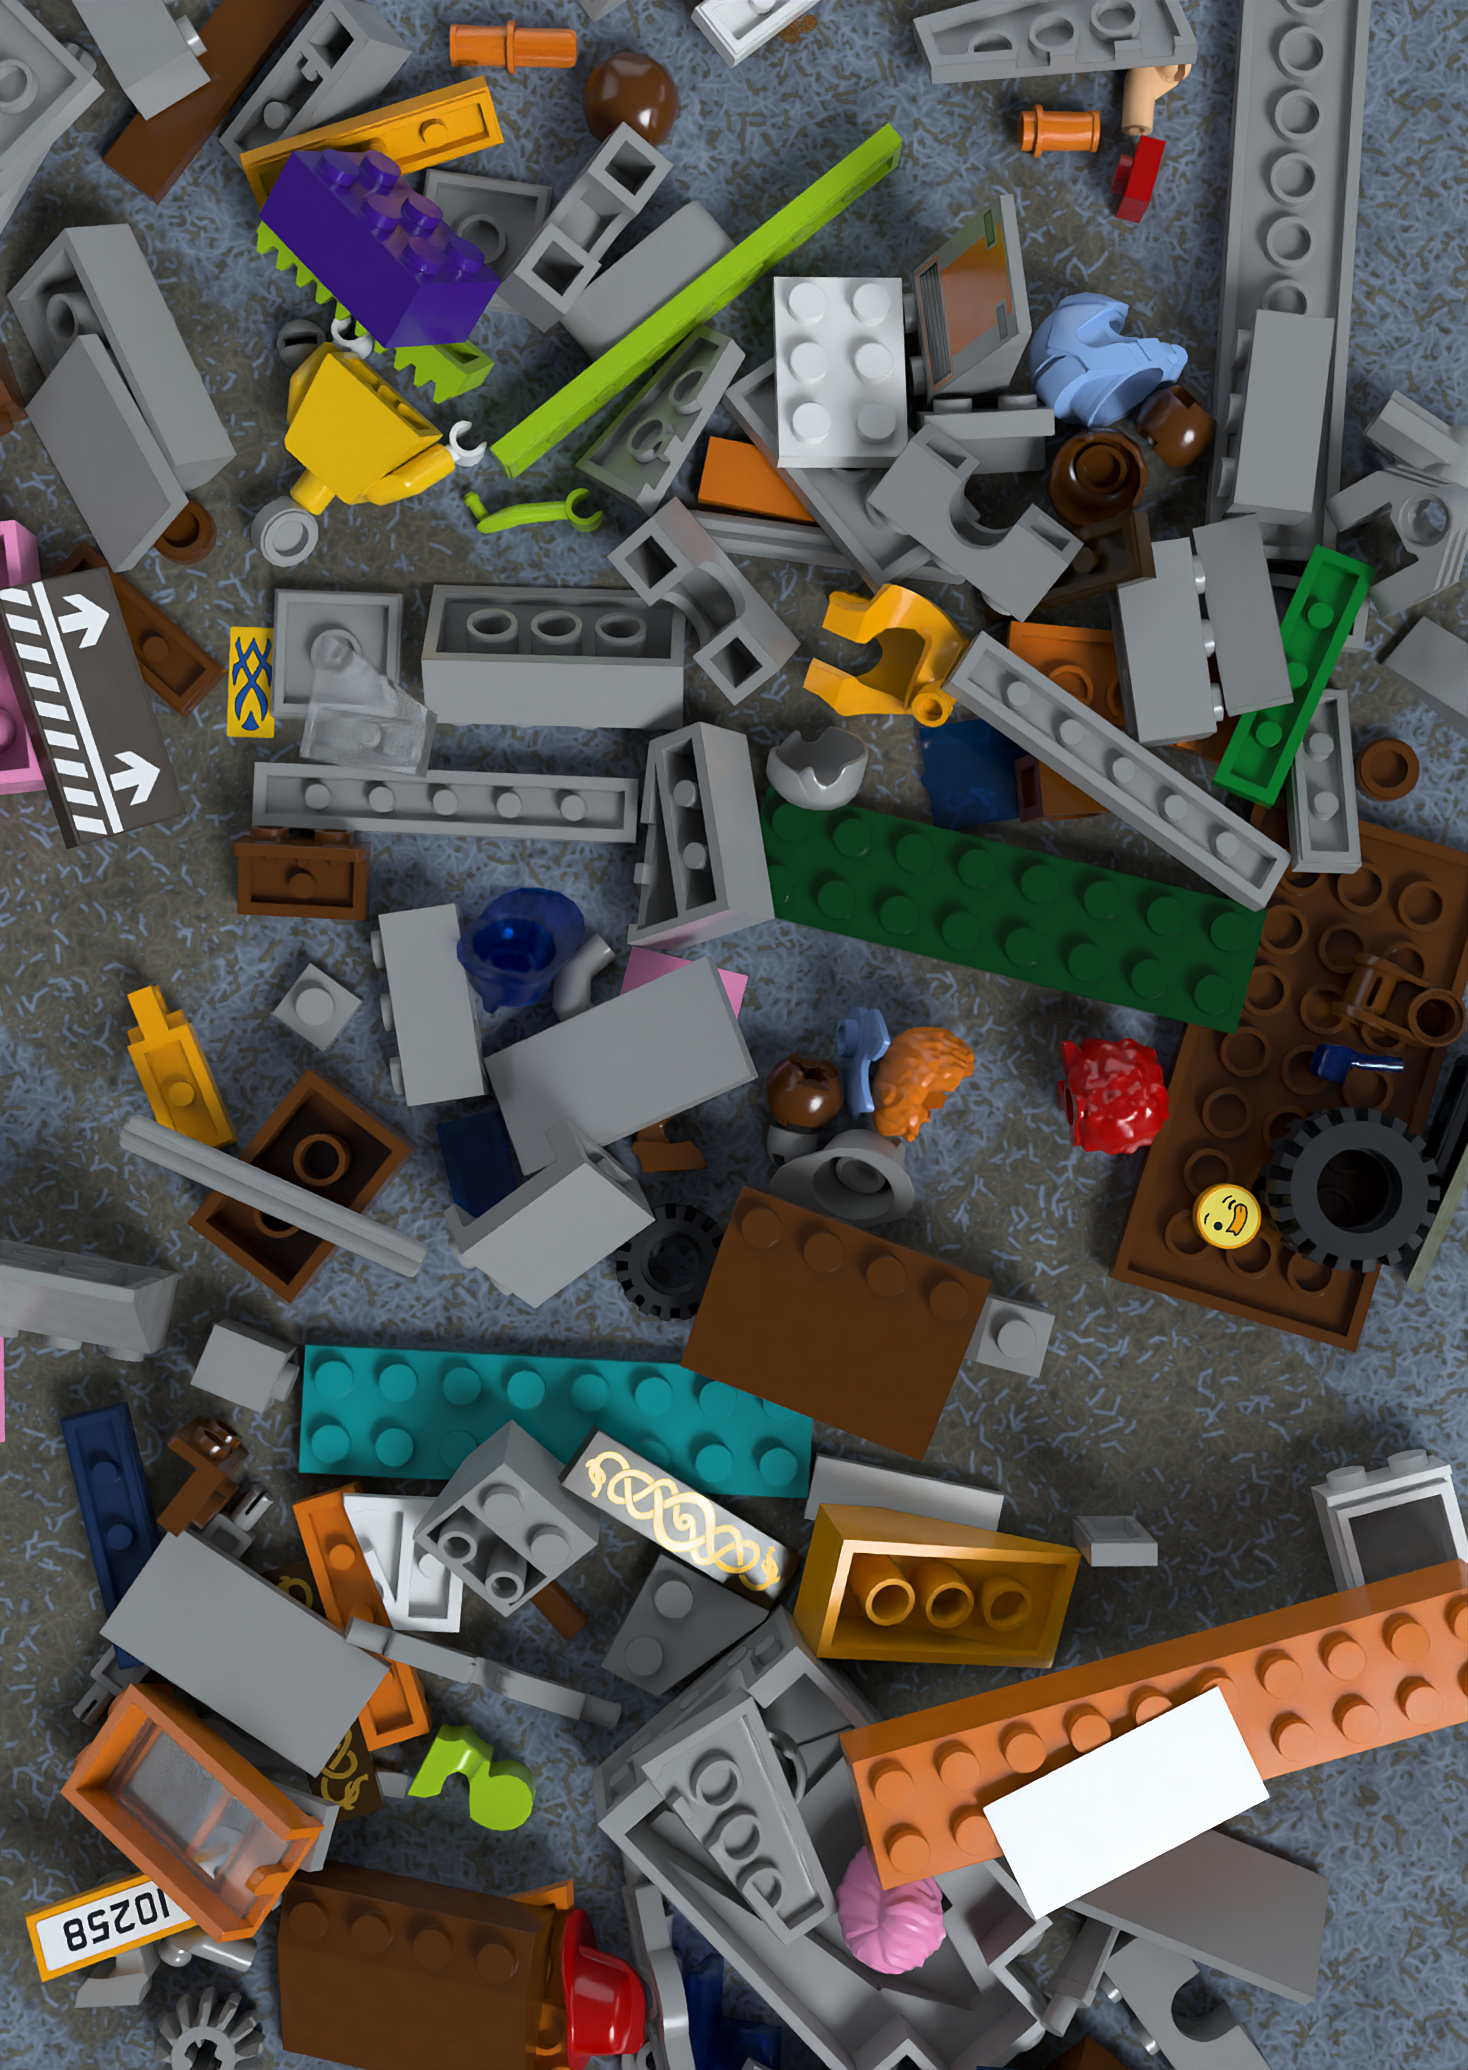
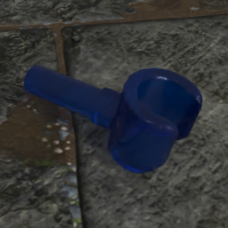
(1334, 1062)

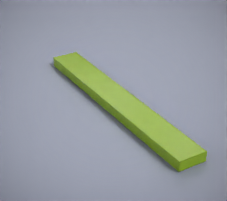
(698, 303)

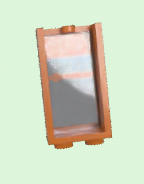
(190, 1811)

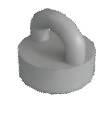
(284, 532)

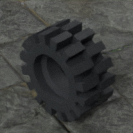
(633, 1267)

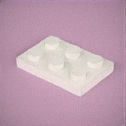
(839, 372)

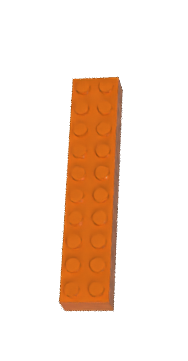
(1295, 1679)

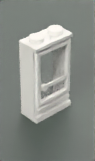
(1390, 1519)

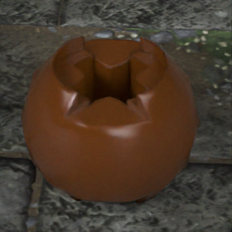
(1176, 426)
(804, 1092)

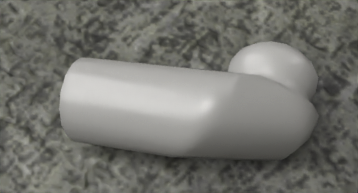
(179, 1947)

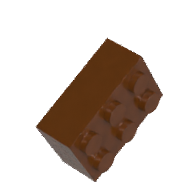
(325, 1145)

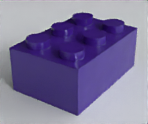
(380, 247)

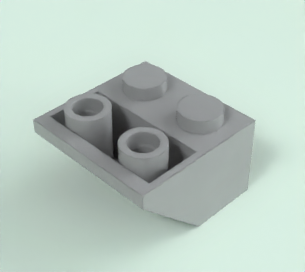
(508, 1520)

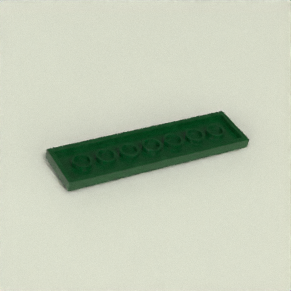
(1011, 912)

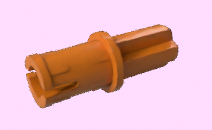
(512, 46)

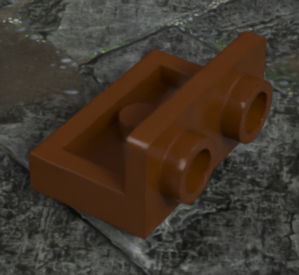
(303, 875)
(217, 1455)

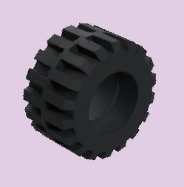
(1400, 1196)

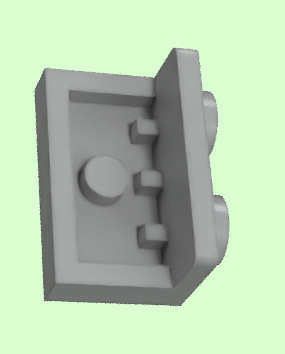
(999, 437)

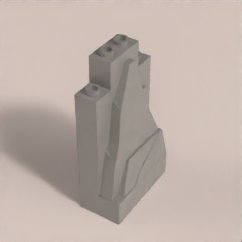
(952, 2013)

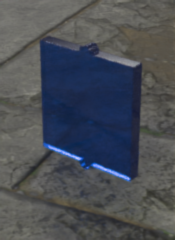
(969, 774)

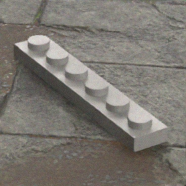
(1117, 772)
(447, 803)

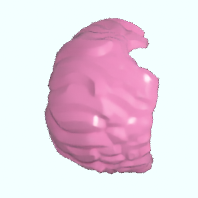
(892, 1926)

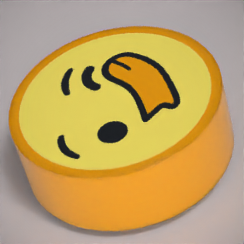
(1226, 1216)

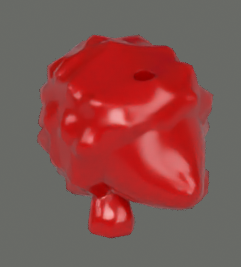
(1111, 1094)

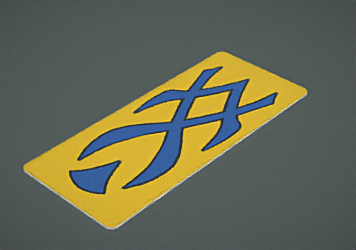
(250, 682)

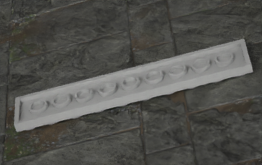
(1293, 212)

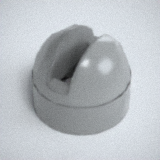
(297, 354)
(790, 1142)

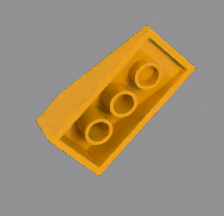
(930, 1591)

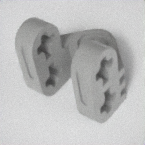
(1407, 497)

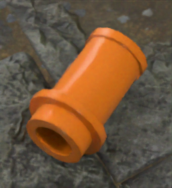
(1057, 131)

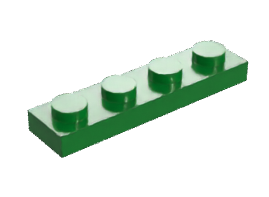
(1312, 641)

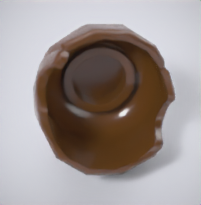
(633, 91)
(1096, 477)

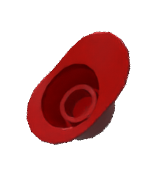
(600, 1995)

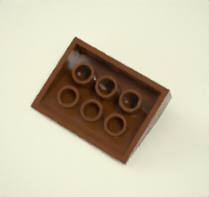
(835, 1321)
(409, 1972)

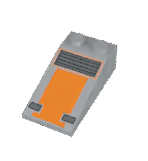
(969, 311)

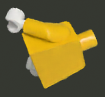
(361, 432)

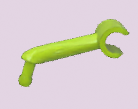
(532, 513)

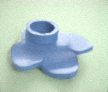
(862, 1042)

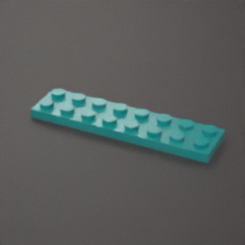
(430, 1408)

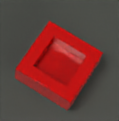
(1136, 178)

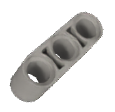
(646, 279)

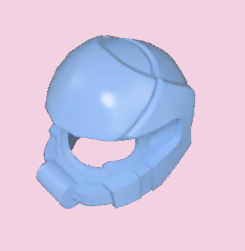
(1090, 369)

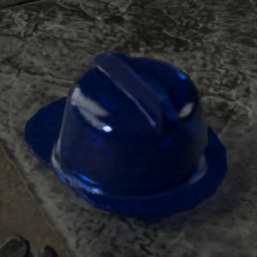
(520, 946)

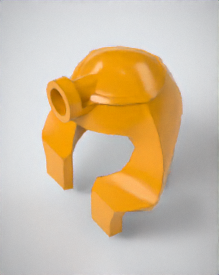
(917, 658)

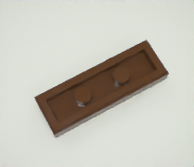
(166, 655)

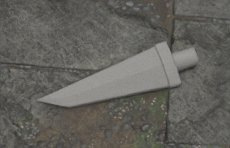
(1078, 1975)

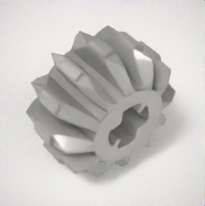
(214, 2021)

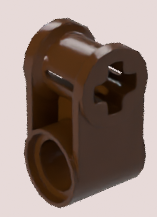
(1387, 1001)

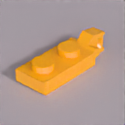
(176, 1071)

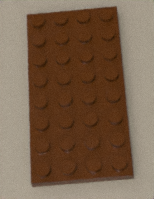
(1245, 1087)

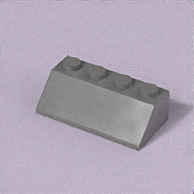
(103, 285)
(553, 658)

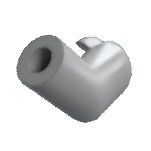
(574, 978)

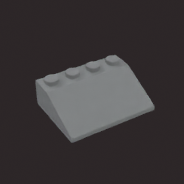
(84, 1300)

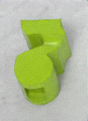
(499, 1791)

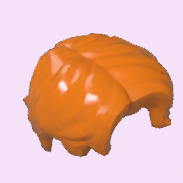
(913, 1078)

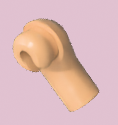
(1141, 90)

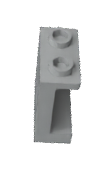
(554, 1221)

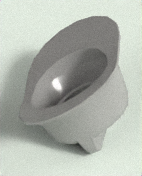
(852, 1179)

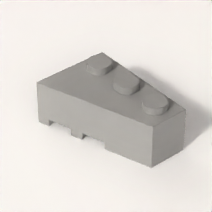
(703, 841)

